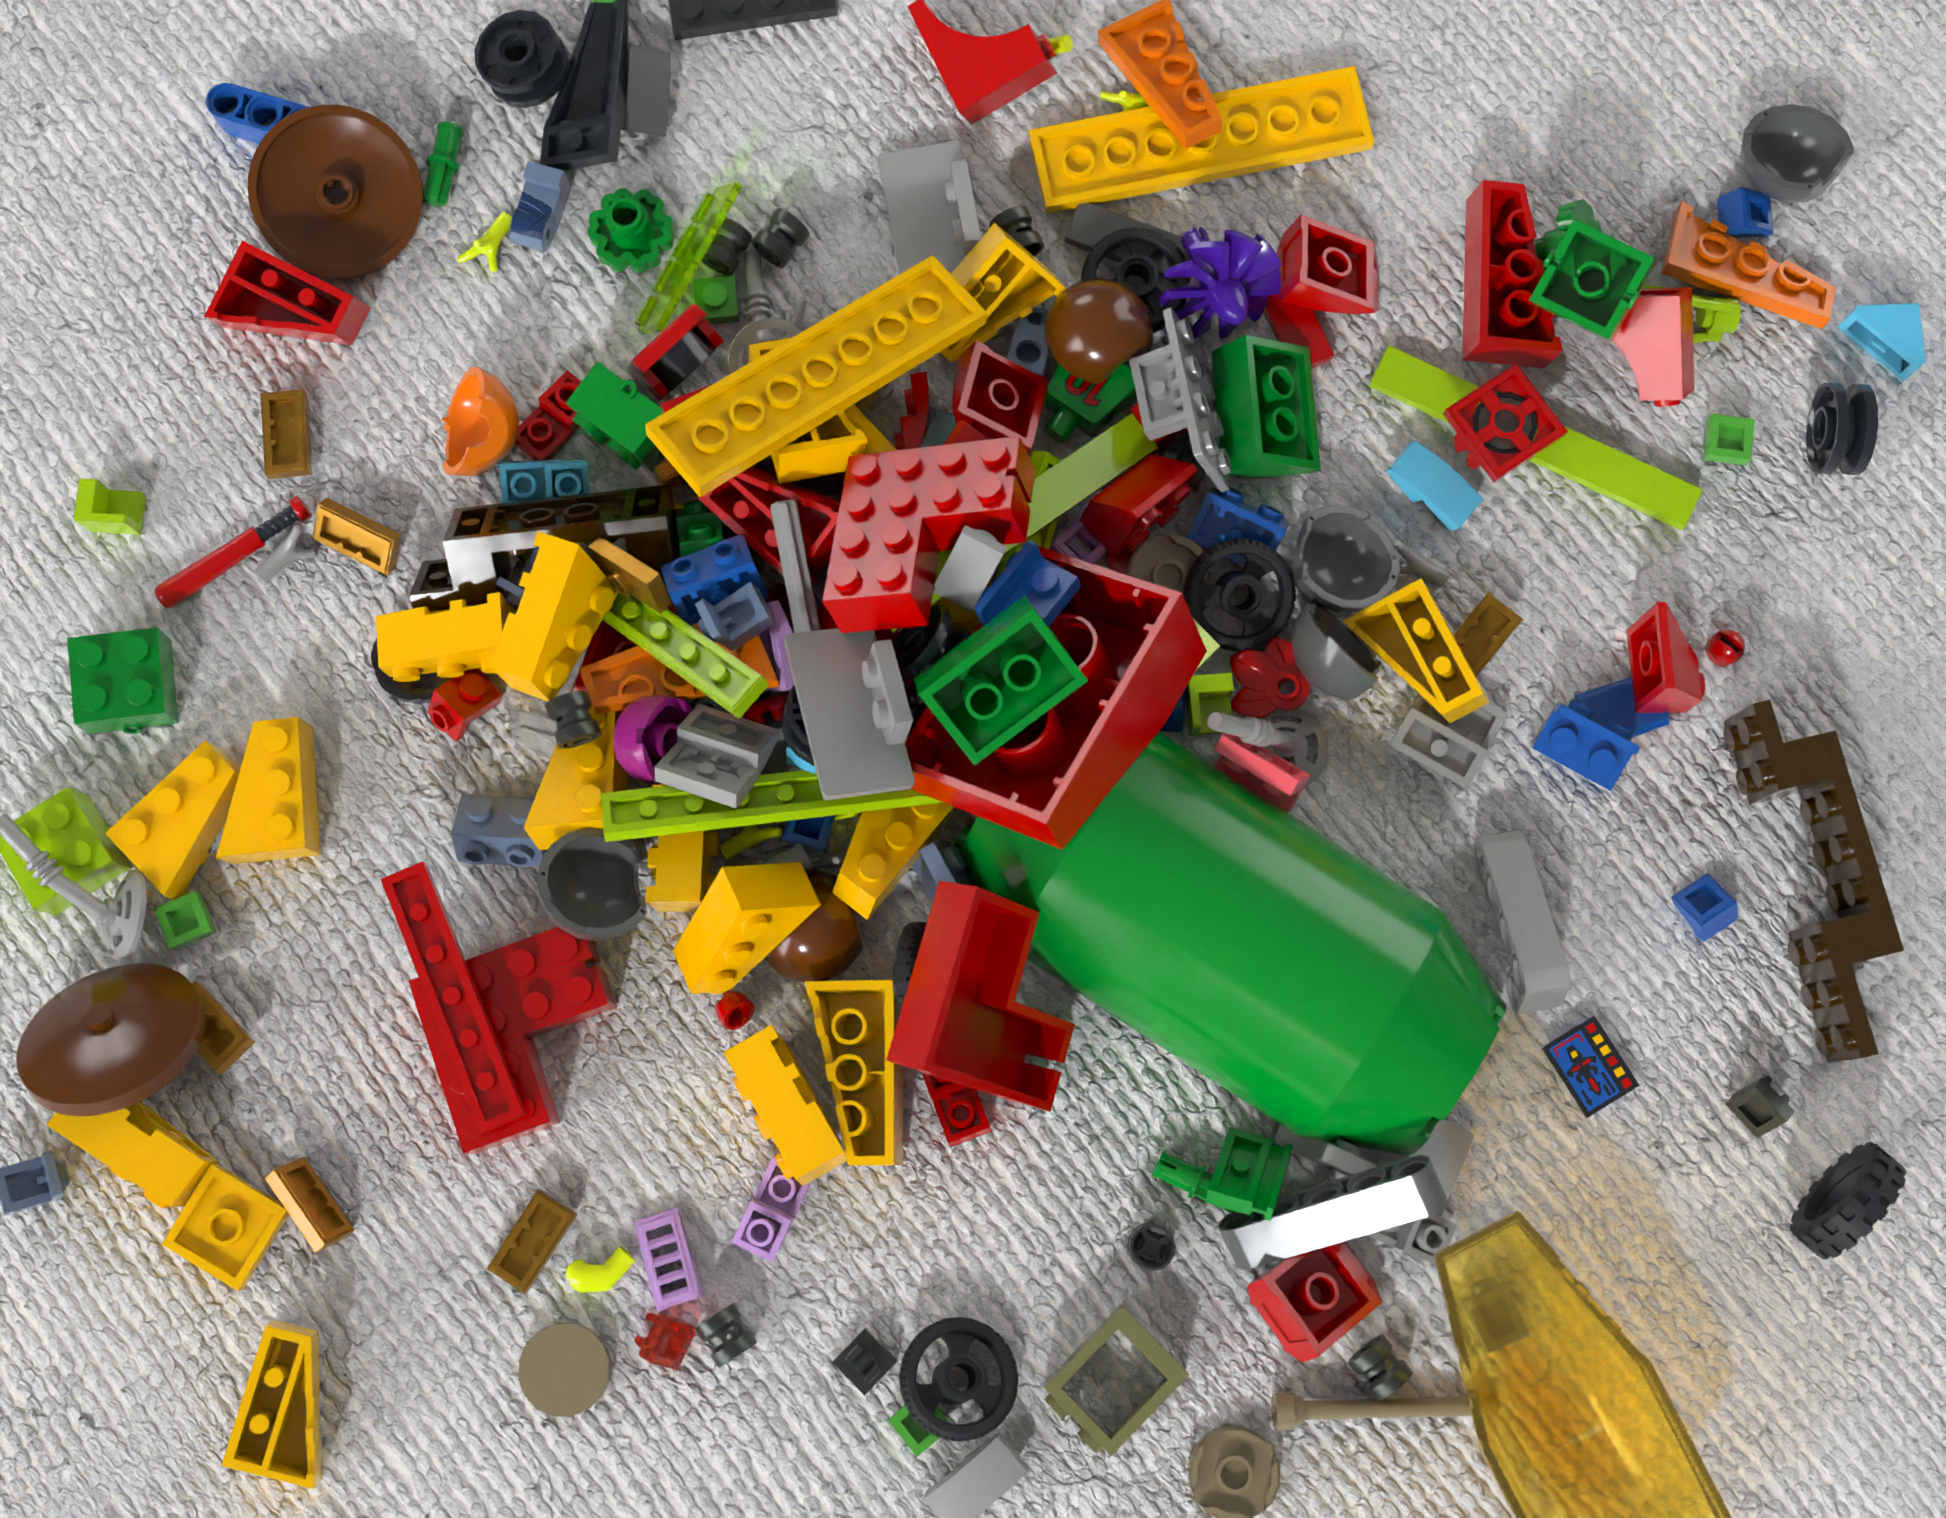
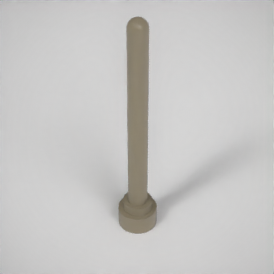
(1292, 1410)

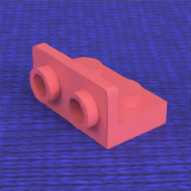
(1261, 771)

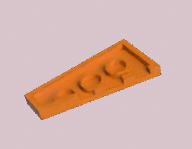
(1158, 64)
(1720, 263)
(637, 674)

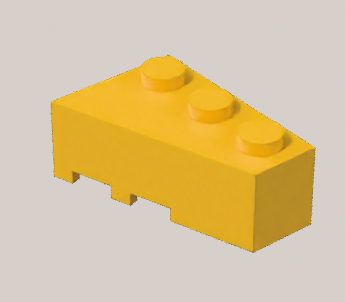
(1004, 283)
(554, 620)
(441, 640)
(179, 819)
(884, 851)

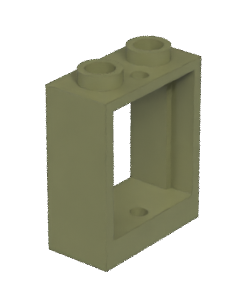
(1064, 1404)

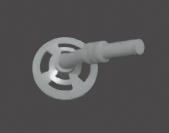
(758, 313)
(1285, 744)
(122, 913)

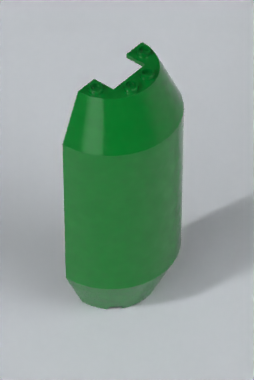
(1253, 952)

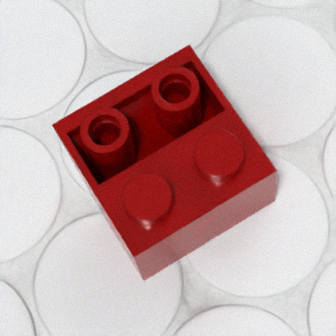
(1137, 502)

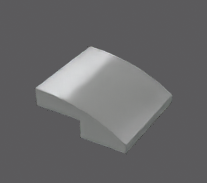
(1445, 747)
(717, 755)

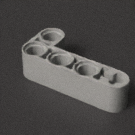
(1536, 958)

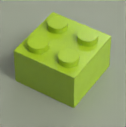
(74, 836)

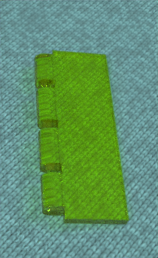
(688, 255)

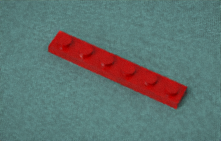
(453, 997)

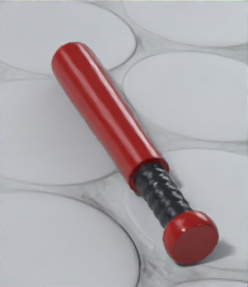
(211, 566)

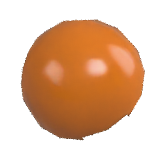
(479, 424)

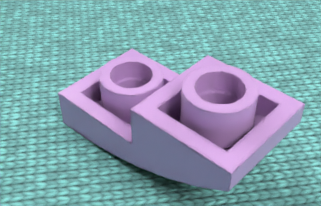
(770, 1213)

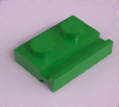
(1249, 1173)

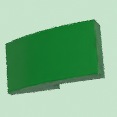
(697, 527)

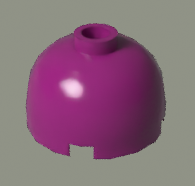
(647, 734)

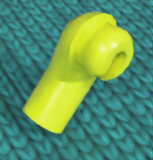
(599, 1278)

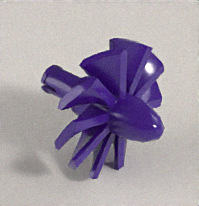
(1229, 279)

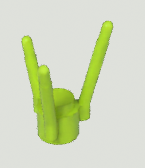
(1714, 314)

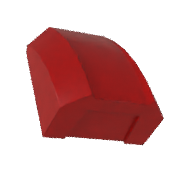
(1327, 269)
(997, 395)
(1314, 1298)

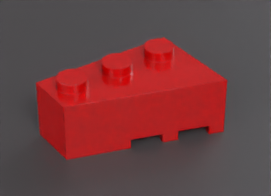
(281, 300)
(745, 508)

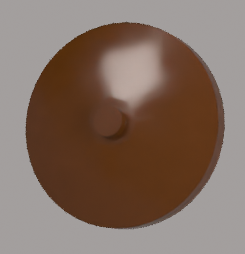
(335, 191)
(111, 1039)

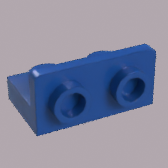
(1228, 517)
(710, 576)
(1032, 576)
(1585, 745)

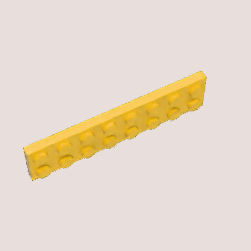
(1261, 131)
(815, 375)

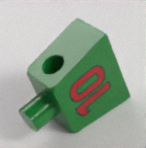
(1086, 403)

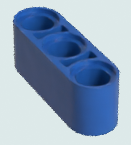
(251, 111)

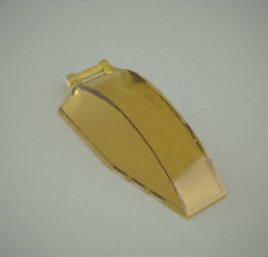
(1560, 1392)

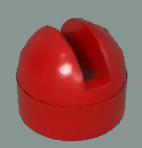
(1720, 652)
(742, 1008)

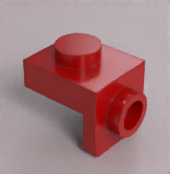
(462, 702)

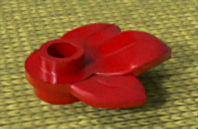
(1262, 678)

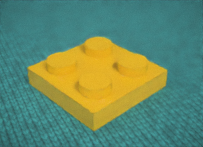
(226, 1227)

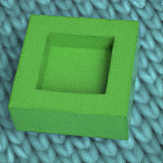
(717, 298)
(1728, 439)
(185, 920)
(914, 1435)

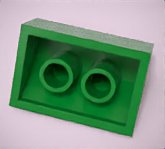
(1266, 407)
(999, 680)

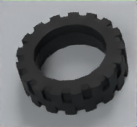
(1848, 1200)

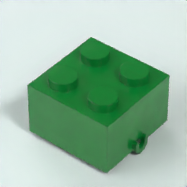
(1592, 280)
(618, 414)
(122, 681)

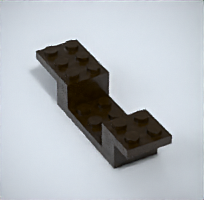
(485, 536)
(1844, 851)

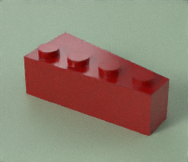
(1500, 279)

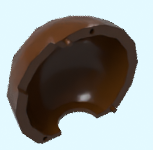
(1097, 328)
(823, 942)

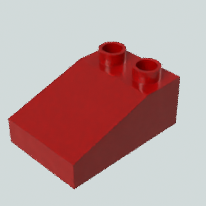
(1050, 777)

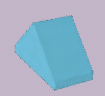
(1889, 334)

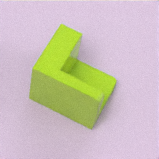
(107, 509)
(1207, 695)

